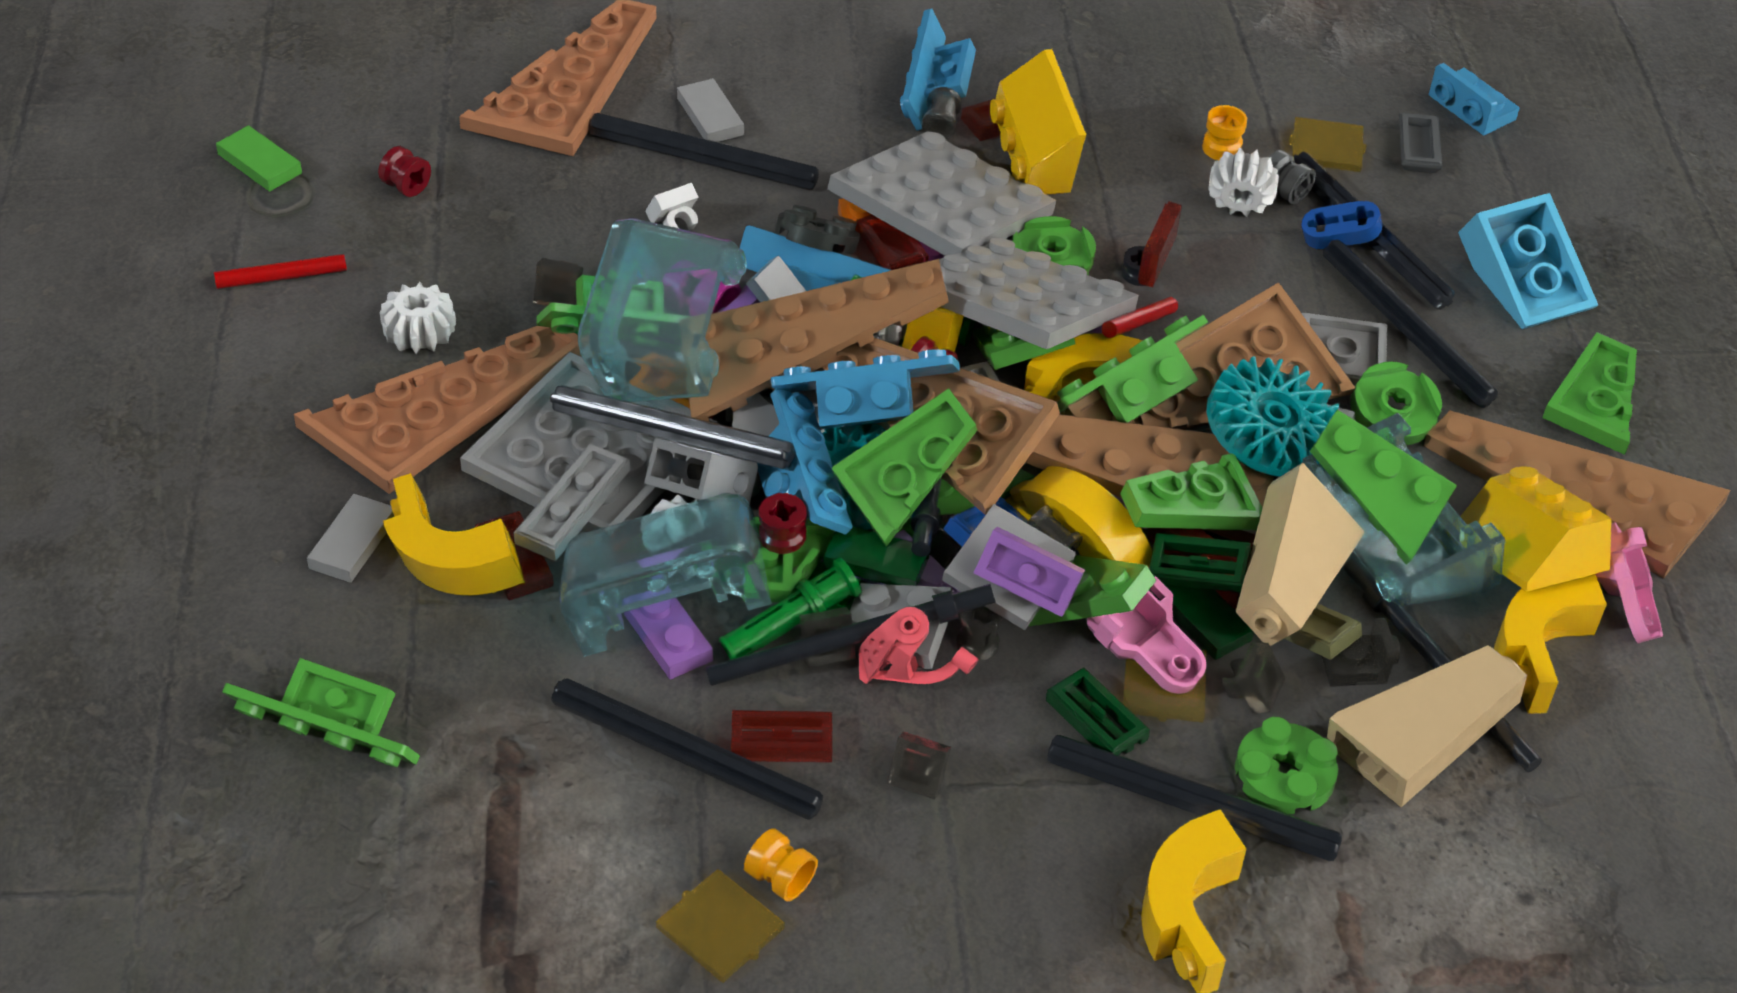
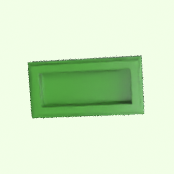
(259, 158)

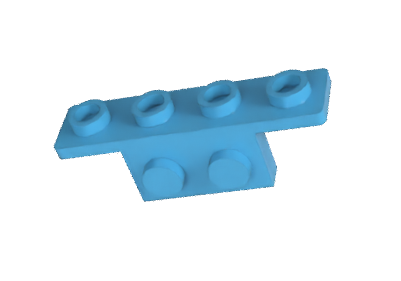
(934, 67)
(809, 265)
(868, 392)
(810, 471)

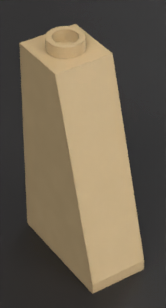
(1294, 555)
(1427, 722)

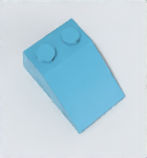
(1528, 261)

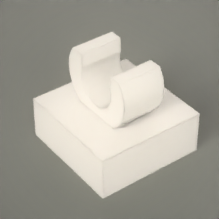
(674, 204)

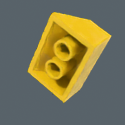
(1039, 125)
(1545, 529)

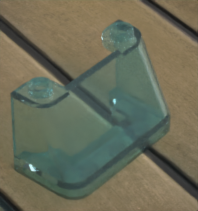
(654, 309)
(1452, 558)
(660, 559)

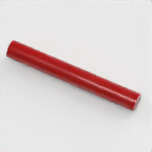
(280, 271)
(1139, 317)

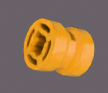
(1224, 132)
(779, 864)

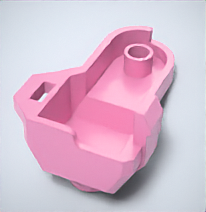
(1632, 581)
(1153, 641)

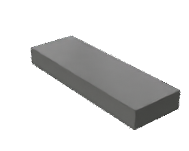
(572, 501)

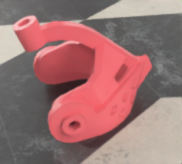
(896, 643)

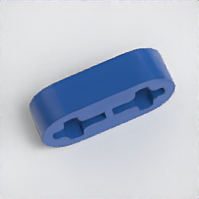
(1342, 224)

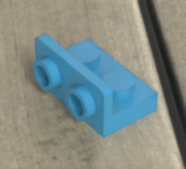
(1471, 99)

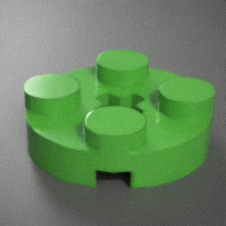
(1054, 232)
(1392, 379)
(1289, 743)

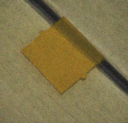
(1329, 143)
(1147, 698)
(720, 925)

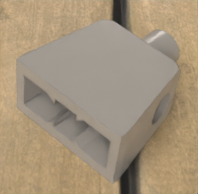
(720, 473)

